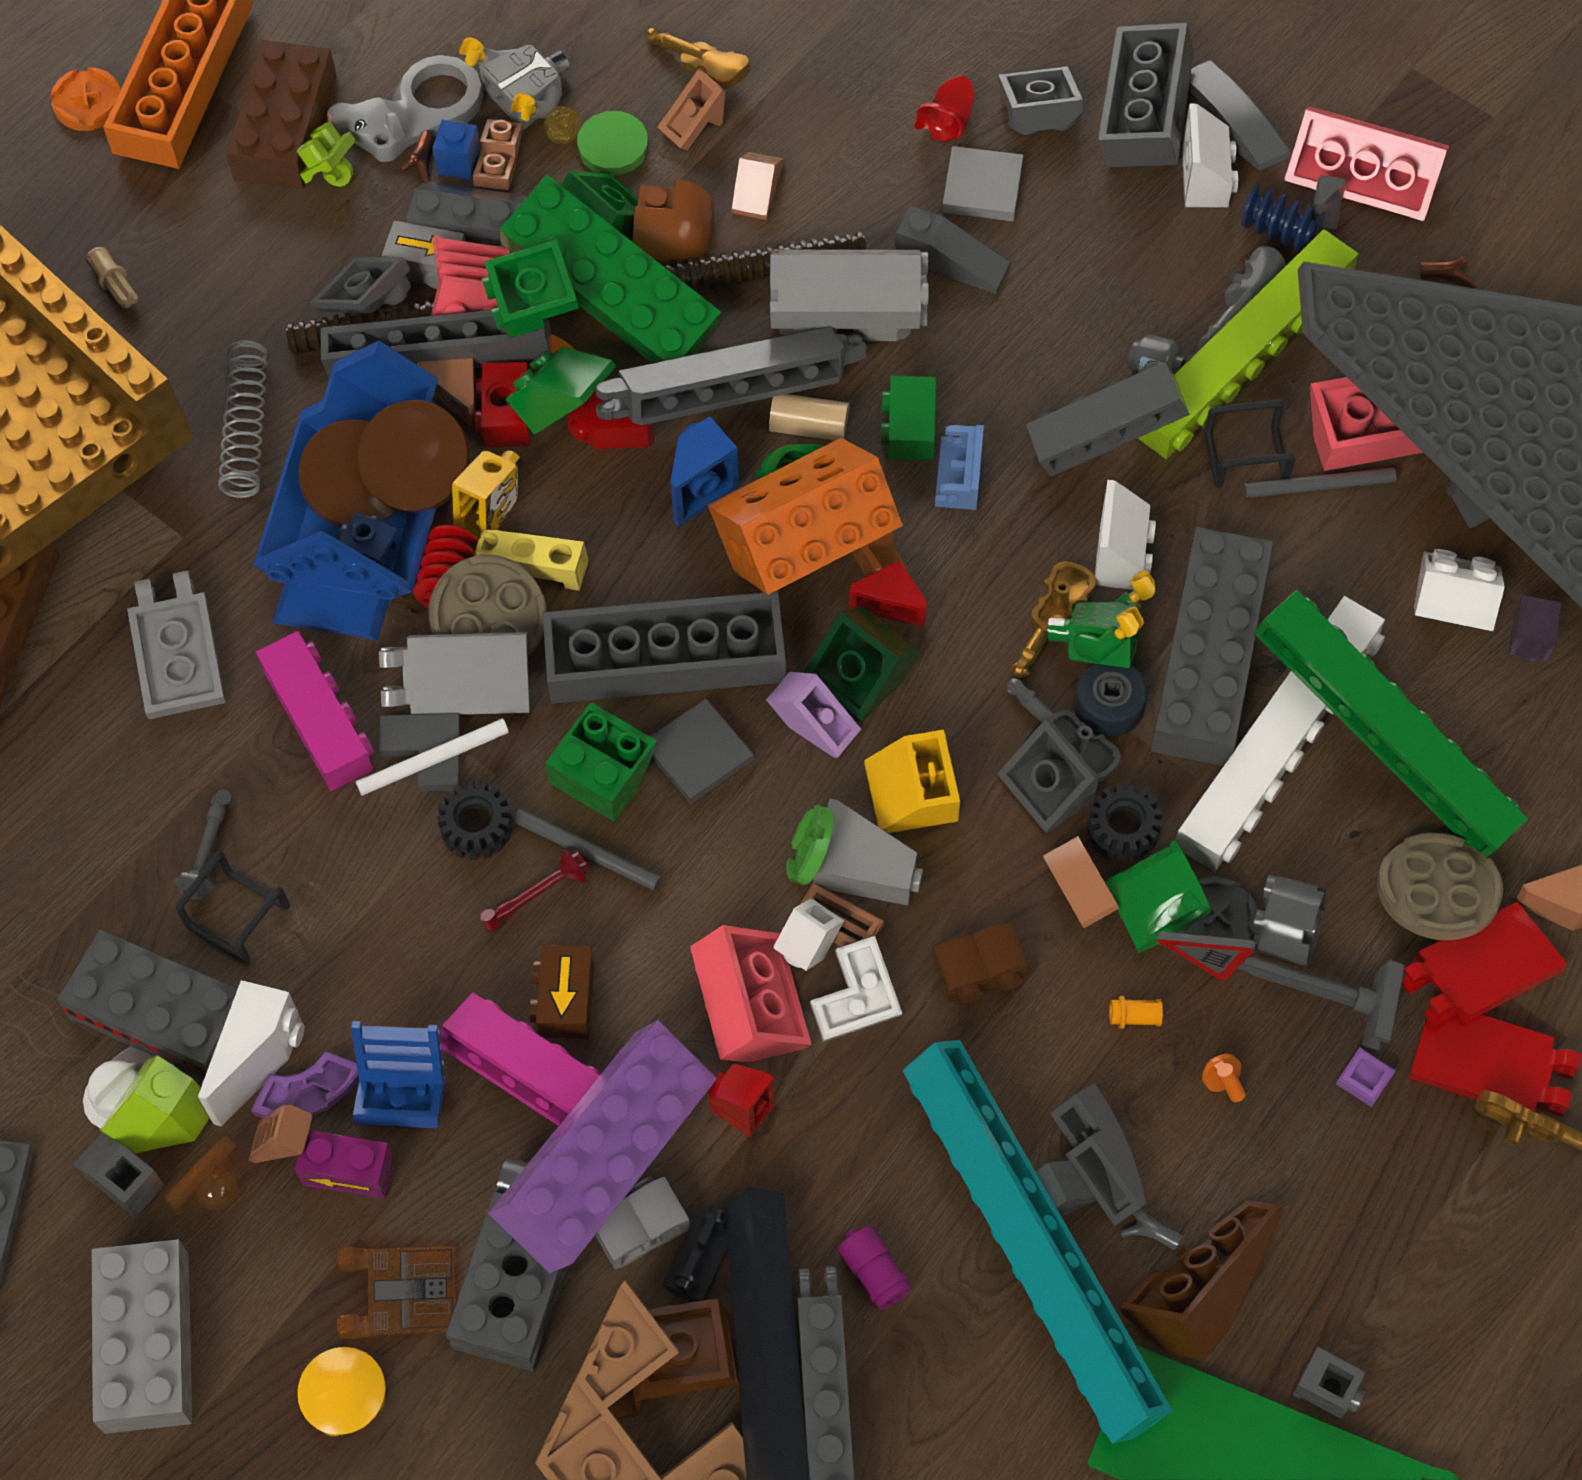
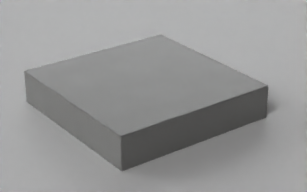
(982, 183)

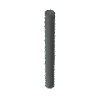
(1319, 482)
(587, 849)

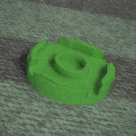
(612, 143)

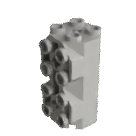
(860, 290)

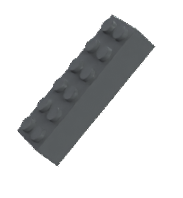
(664, 647)
(1212, 647)

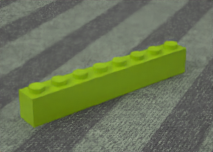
(1245, 344)

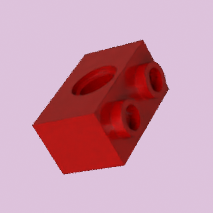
(499, 424)

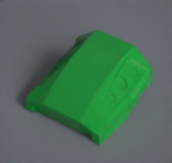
(1158, 896)

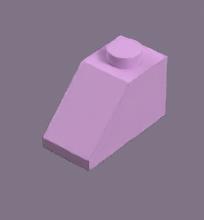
(813, 712)

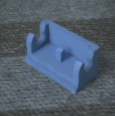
(959, 467)

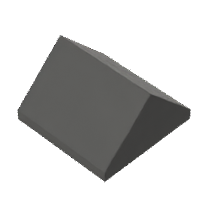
(1050, 777)

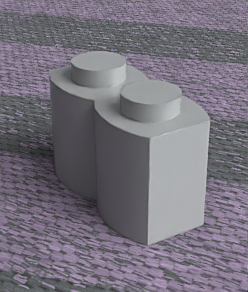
(642, 1222)

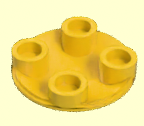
(341, 1391)

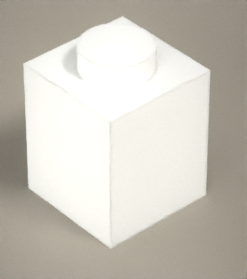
(808, 934)

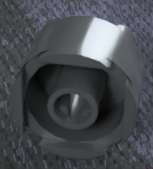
(1290, 920)

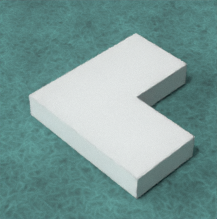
(868, 996)

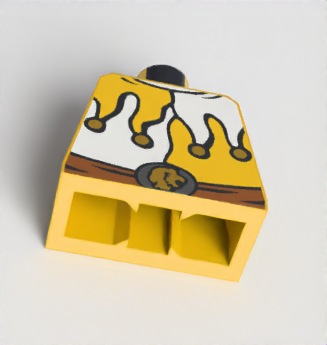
(486, 491)

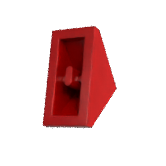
(890, 595)

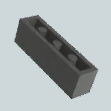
(1107, 418)

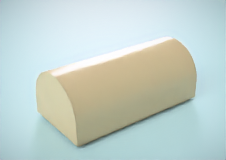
(809, 416)

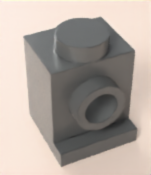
(1327, 1368)

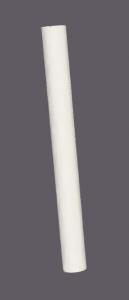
(432, 757)

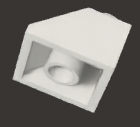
(1207, 160)
(1123, 537)

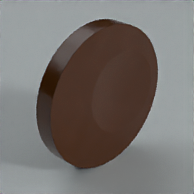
(412, 455)
(332, 478)

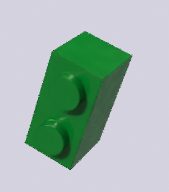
(911, 418)

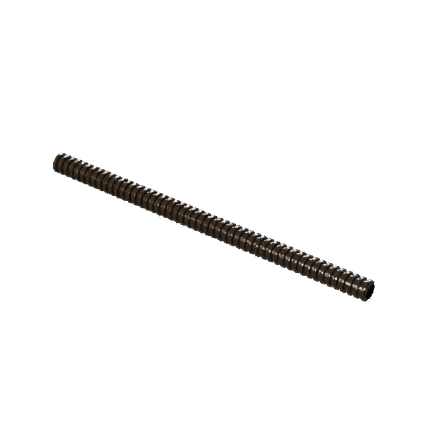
(693, 273)

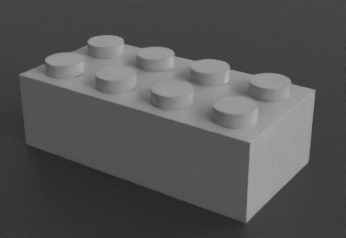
(141, 1337)

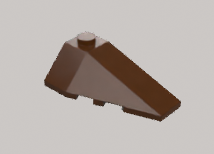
(1200, 1295)

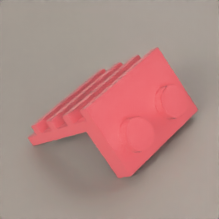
(460, 276)

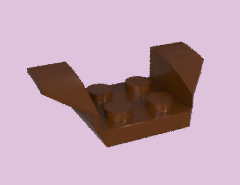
(704, 1359)

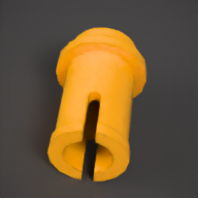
(1135, 1012)

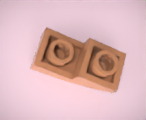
(497, 154)
(1080, 882)

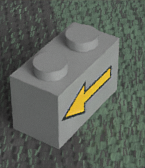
(416, 246)

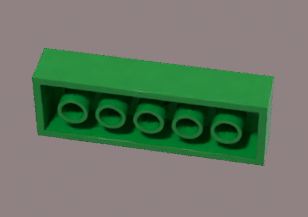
(614, 276)

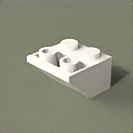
(1459, 589)

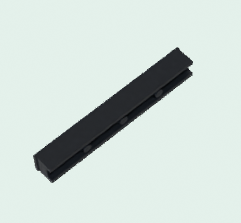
(766, 1337)

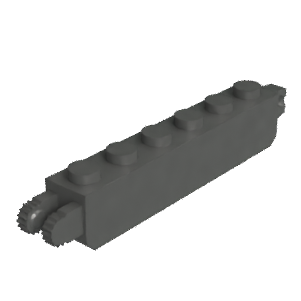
(729, 376)
(824, 1380)

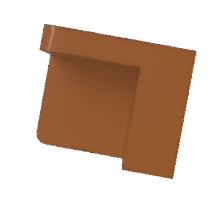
(877, 555)

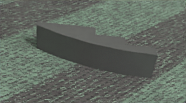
(1247, 125)

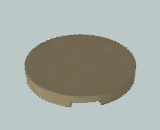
(487, 597)
(1439, 887)

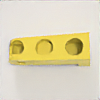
(540, 555)

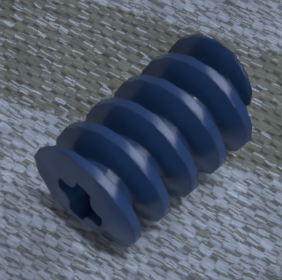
(1280, 219)

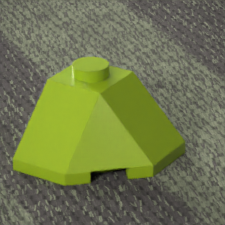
(157, 1109)

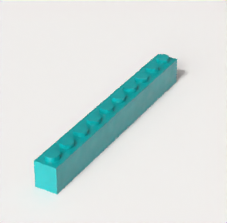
(1037, 1242)

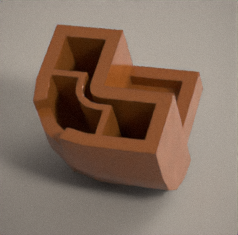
(674, 222)

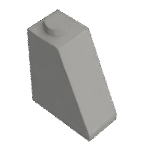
(867, 860)

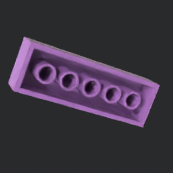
(602, 1147)

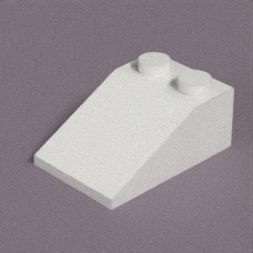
(252, 1044)

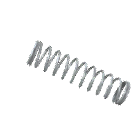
(235, 474)

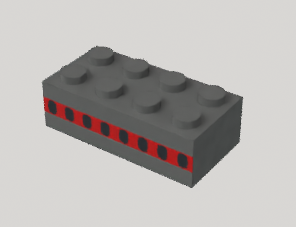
(148, 1002)

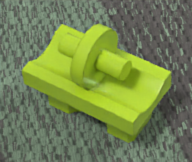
(326, 155)

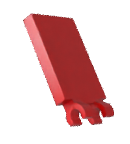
(1484, 968)
(1495, 1059)

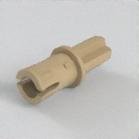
(111, 276)

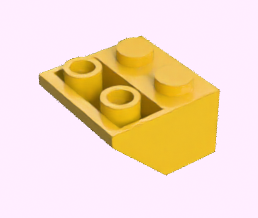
(913, 783)

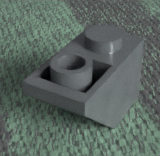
(119, 1174)

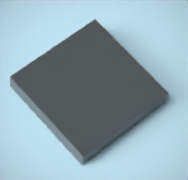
(699, 751)

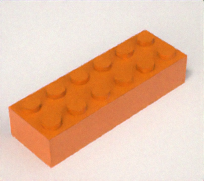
(174, 79)

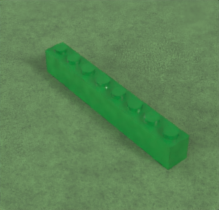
(1390, 724)

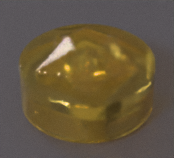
(562, 125)

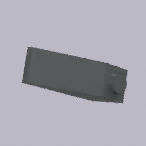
(951, 250)

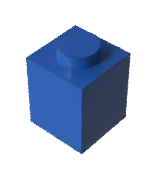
(456, 149)

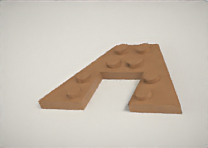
(588, 1437)

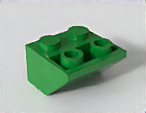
(601, 761)

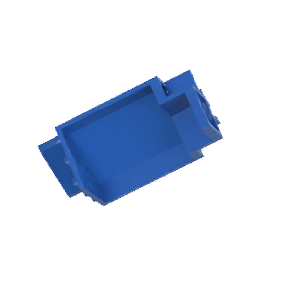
(324, 579)

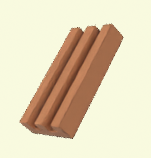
(849, 909)

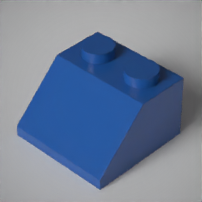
(702, 469)

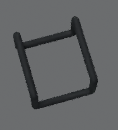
(1220, 471)
(277, 897)

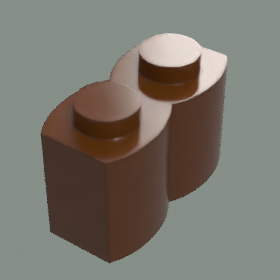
(981, 962)

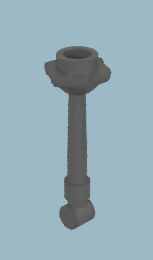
(214, 817)

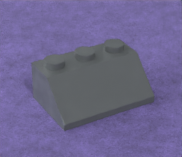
(463, 210)

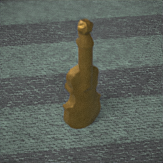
(722, 67)
(1066, 588)
(1526, 1121)

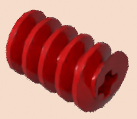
(445, 548)

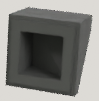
(1328, 199)

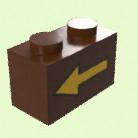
(563, 991)

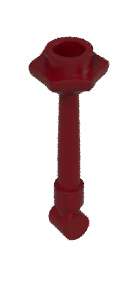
(570, 867)

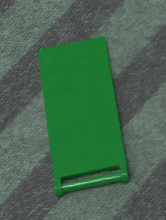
(1238, 1435)

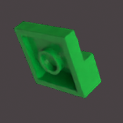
(529, 288)

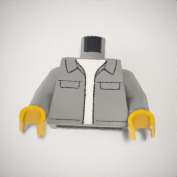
(518, 79)

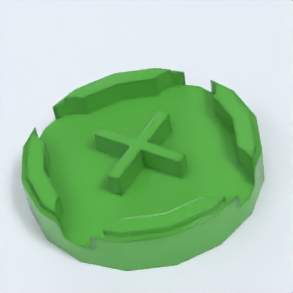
(811, 843)

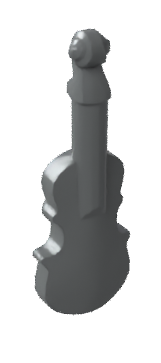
(1260, 270)
(1095, 750)

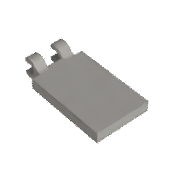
(175, 649)
(460, 674)

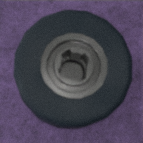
(1110, 712)

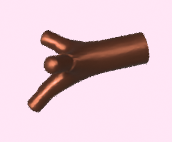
(420, 155)
(1448, 269)

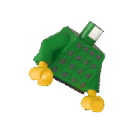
(1105, 630)

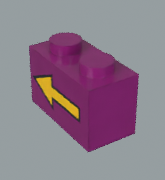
(345, 1164)

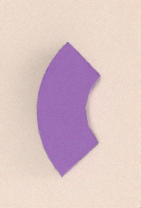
(312, 1089)

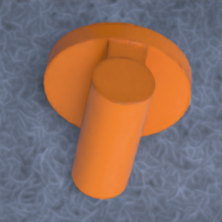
(1222, 1074)

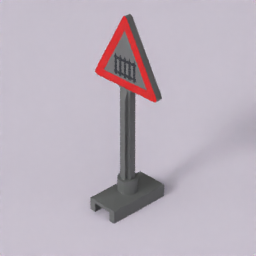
(1226, 955)

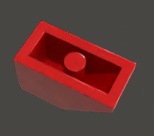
(605, 434)
(742, 1097)

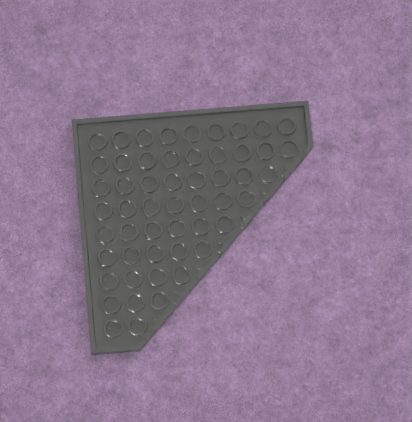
(1476, 386)

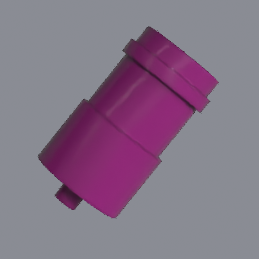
(875, 1268)

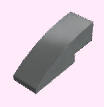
(1101, 1153)

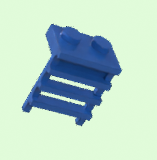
(398, 1076)

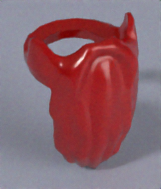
(949, 111)

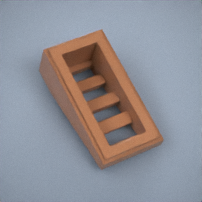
(281, 1134)

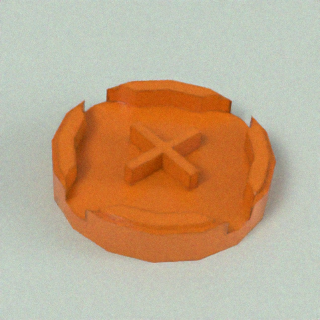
(84, 98)

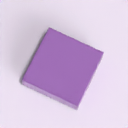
(1365, 1077)

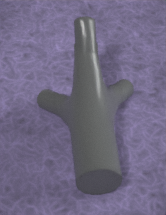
(1152, 1228)

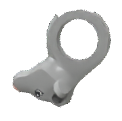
(393, 125)

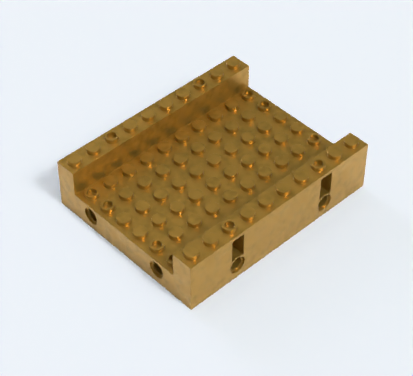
(74, 408)

